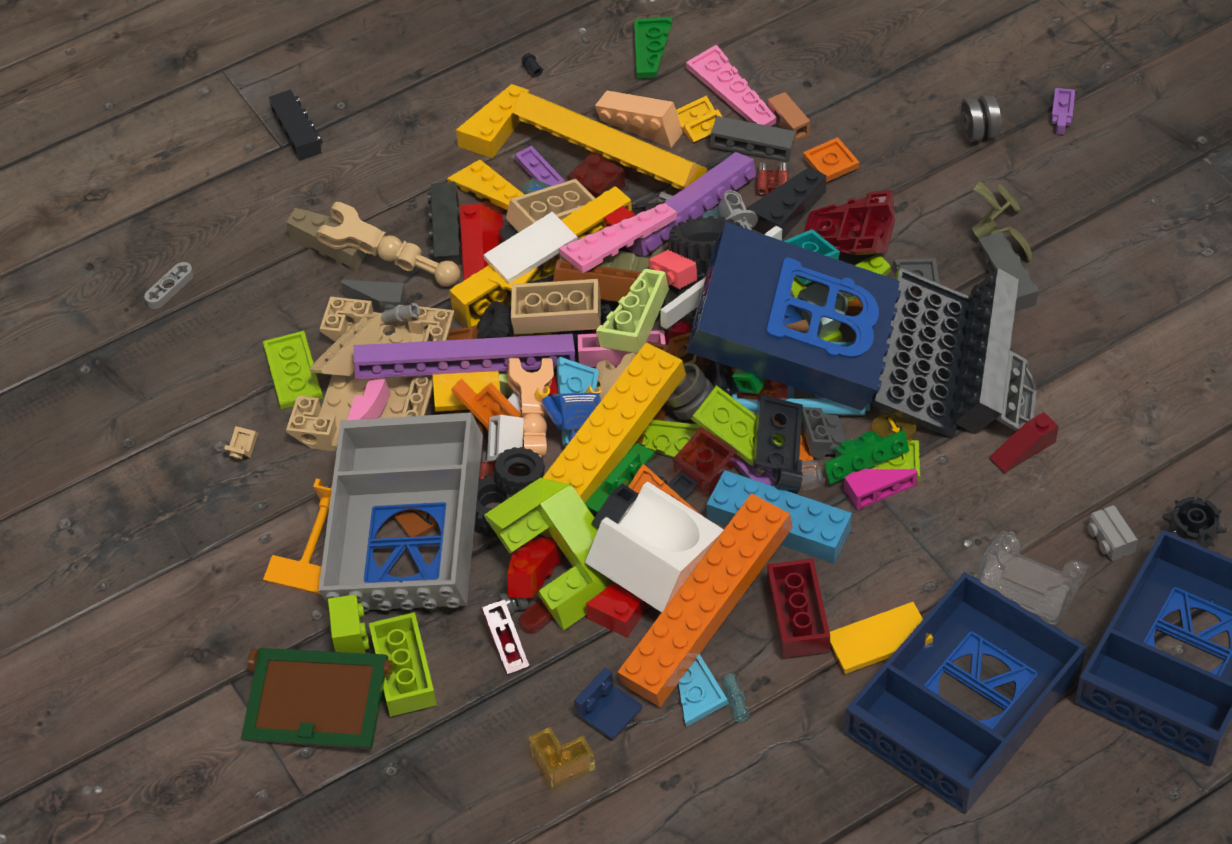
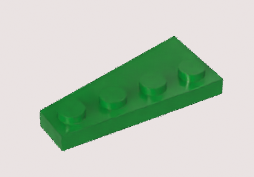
(650, 44)

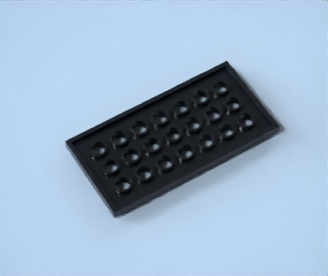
(914, 356)

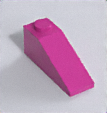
(877, 484)

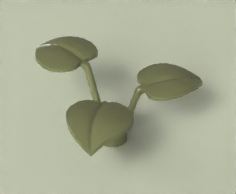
(987, 224)

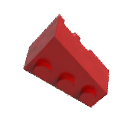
(531, 566)
(616, 609)

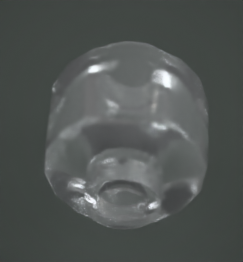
(813, 475)

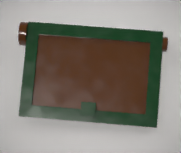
(314, 697)

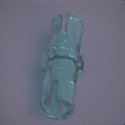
(736, 697)

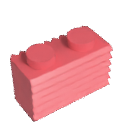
(678, 269)

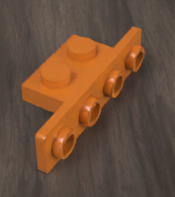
(484, 404)

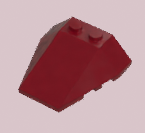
(857, 226)

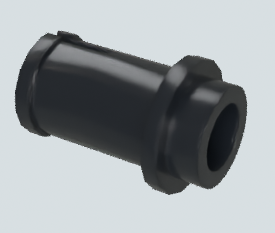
(530, 62)

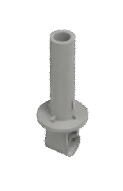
(732, 207)

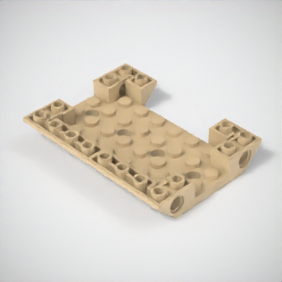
(409, 394)

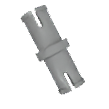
(401, 313)

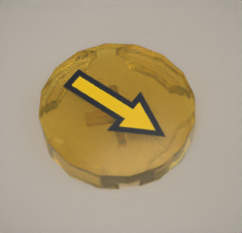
(889, 424)

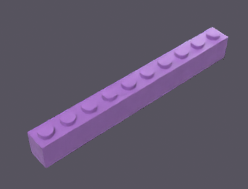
(459, 355)

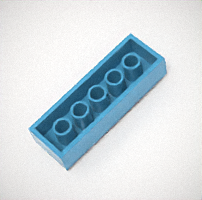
(816, 529)

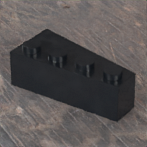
(789, 202)

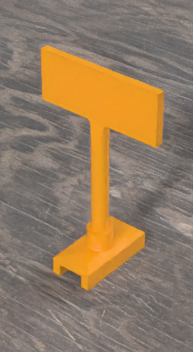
(301, 573)

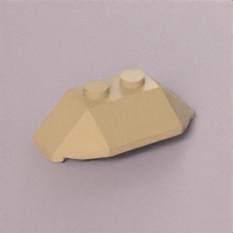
(340, 356)

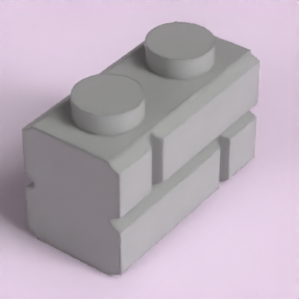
(1112, 533)

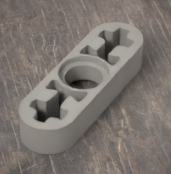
(181, 271)

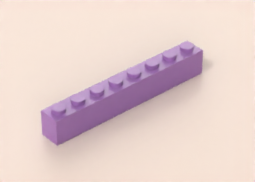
(700, 197)

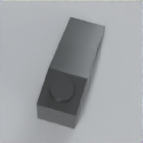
(382, 294)

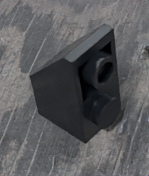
(616, 505)

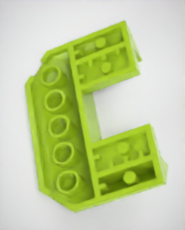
(566, 517)

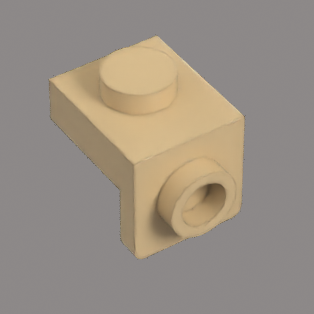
(242, 443)

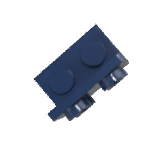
(606, 705)

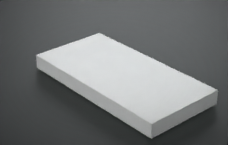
(529, 248)

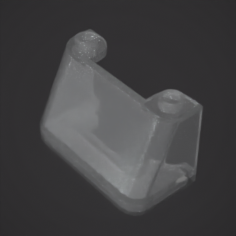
(1029, 582)

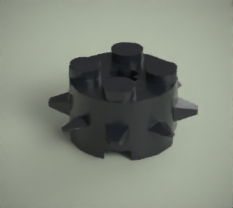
(1195, 521)

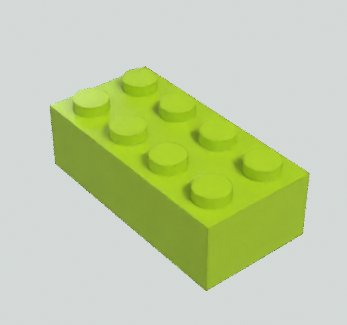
(410, 683)

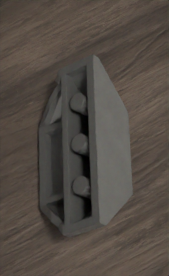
(1019, 393)

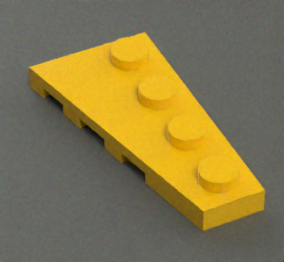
(486, 184)

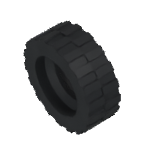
(495, 321)
(517, 457)

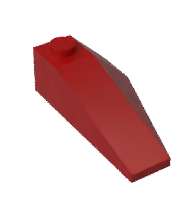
(478, 236)

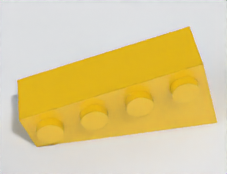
(491, 125)

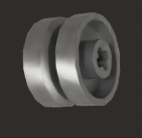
(980, 117)
(689, 393)

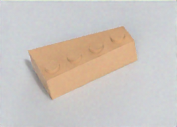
(641, 116)

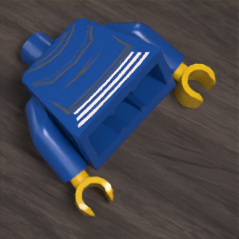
(569, 410)

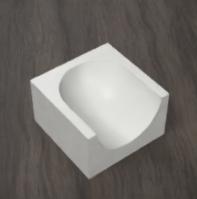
(653, 546)

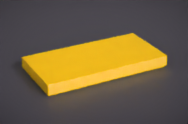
(874, 637)

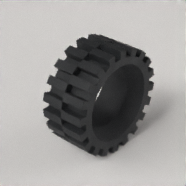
(697, 239)

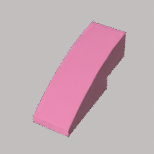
(372, 402)

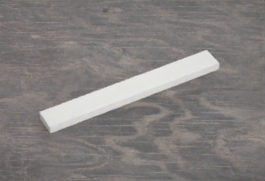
(690, 299)

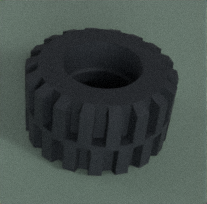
(487, 493)

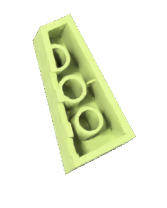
(634, 317)

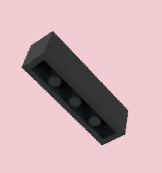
(295, 124)

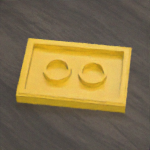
(443, 383)

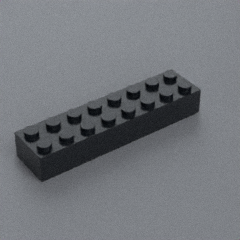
(986, 351)

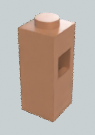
(789, 115)

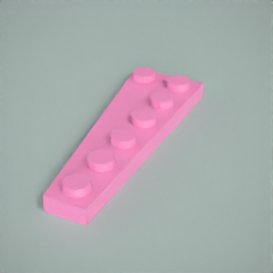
(716, 72)
(591, 250)

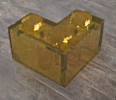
(558, 761)

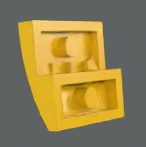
(697, 119)

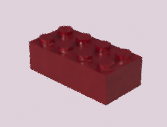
(798, 608)

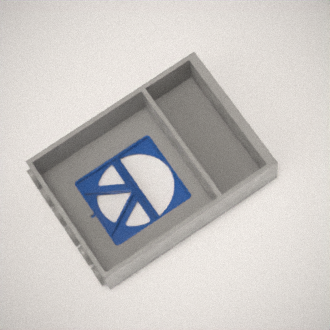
(393, 468)

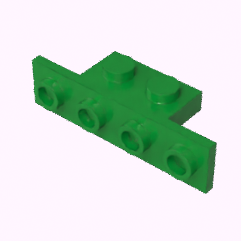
(864, 453)
(622, 473)

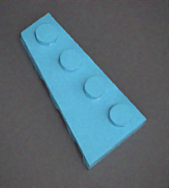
(574, 379)

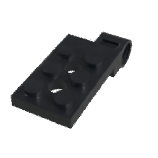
(775, 458)

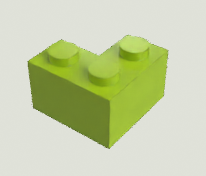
(346, 626)

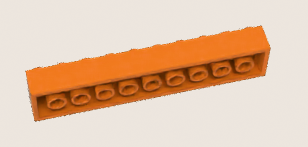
(705, 600)

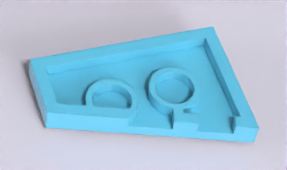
(700, 692)

